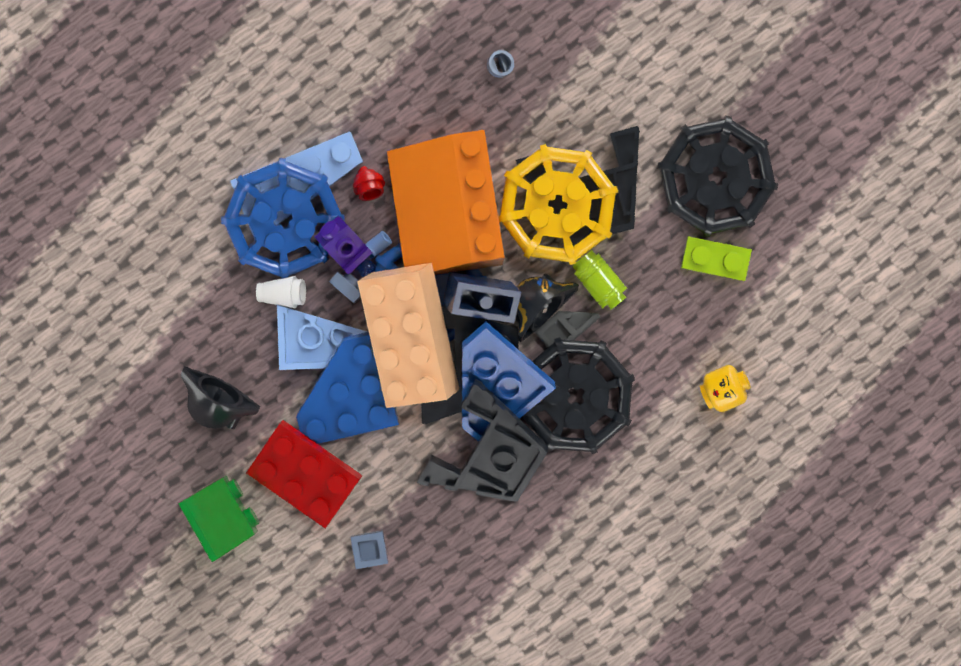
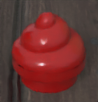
(368, 184)

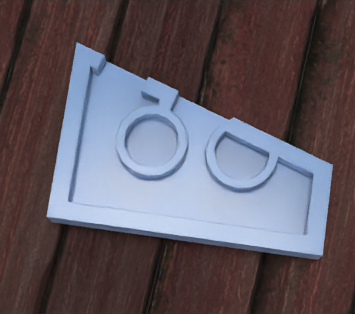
(308, 339)

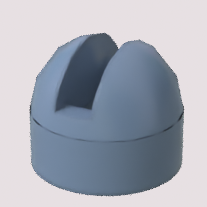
(505, 61)

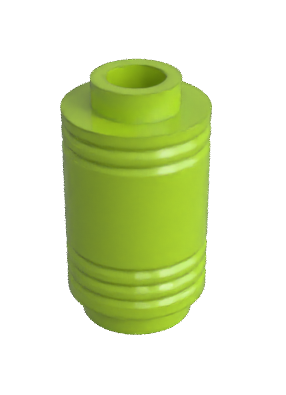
(600, 280)

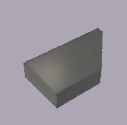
(566, 325)

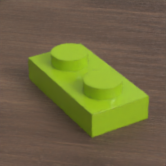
(716, 258)

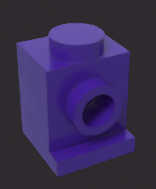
(343, 244)

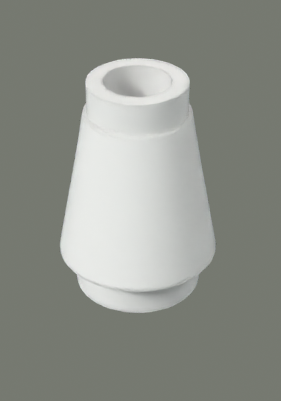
(282, 292)

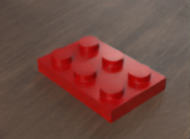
(304, 474)

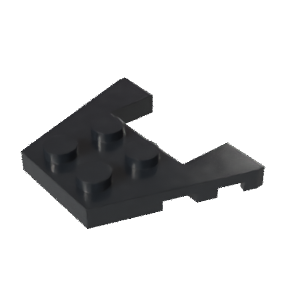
(624, 177)
(464, 327)
(500, 460)

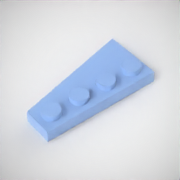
(331, 157)

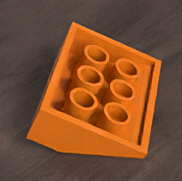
(446, 203)

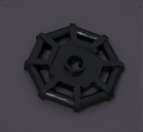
(728, 160)
(594, 398)

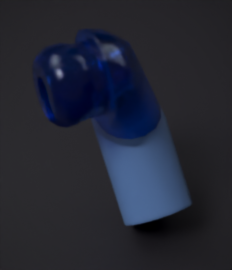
(376, 245)

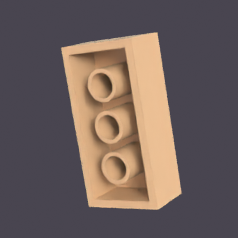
(408, 335)

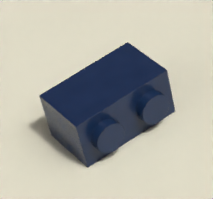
(481, 297)

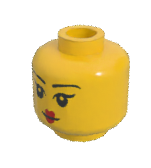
(725, 388)

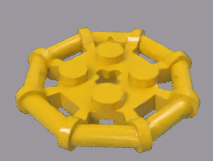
(572, 192)

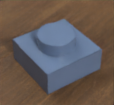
(346, 285)
(369, 549)

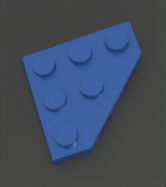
(504, 372)
(346, 395)

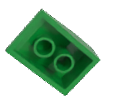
(219, 517)

